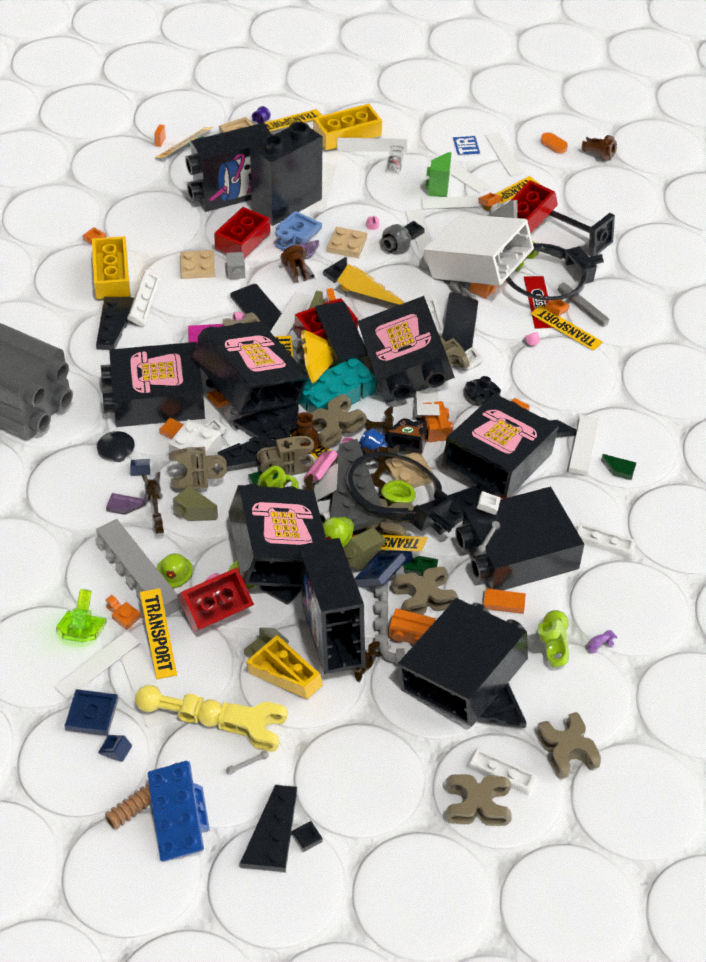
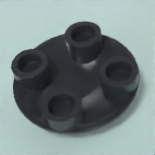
(481, 389)
(115, 445)

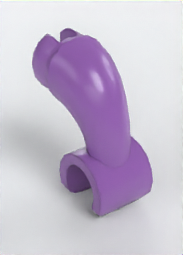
(595, 643)

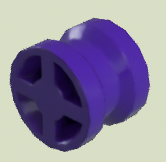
(261, 115)

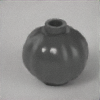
(394, 237)

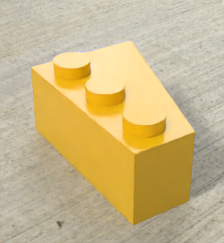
(284, 668)

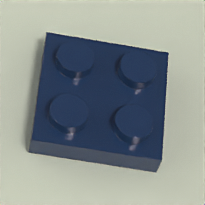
(380, 569)
(91, 712)

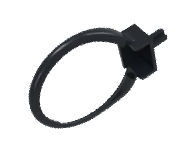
(572, 256)
(419, 517)

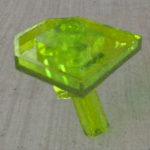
(79, 624)

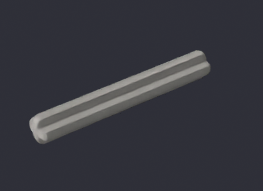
(583, 304)

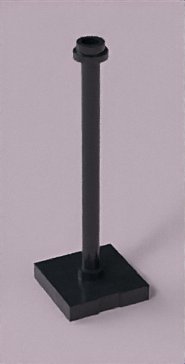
(600, 234)

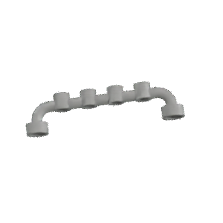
(382, 622)

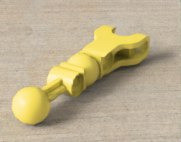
(229, 717)

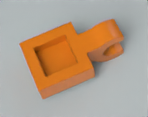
(122, 614)

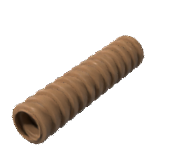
(129, 807)

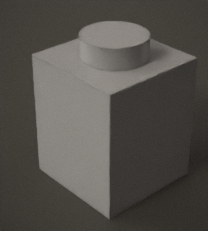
(235, 265)

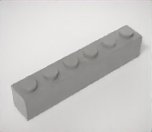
(134, 564)

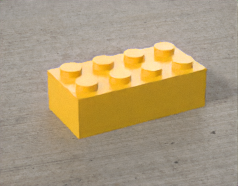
(348, 123)
(110, 267)

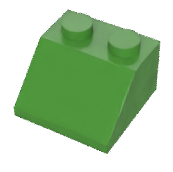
(439, 175)

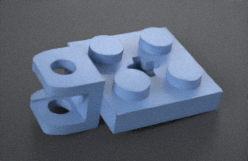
(296, 228)

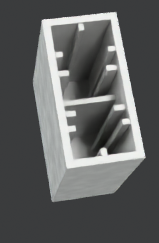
(479, 249)

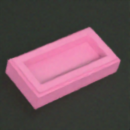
(322, 464)

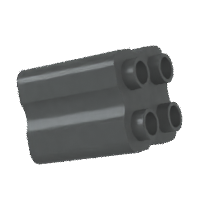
(30, 382)

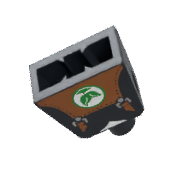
(408, 434)

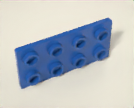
(177, 811)

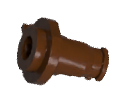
(606, 147)
(294, 257)
(306, 428)

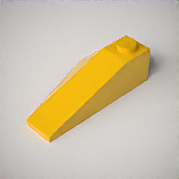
(360, 282)
(317, 354)

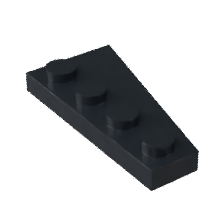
(113, 321)
(246, 454)
(460, 500)
(272, 836)

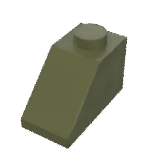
(194, 506)
(363, 548)

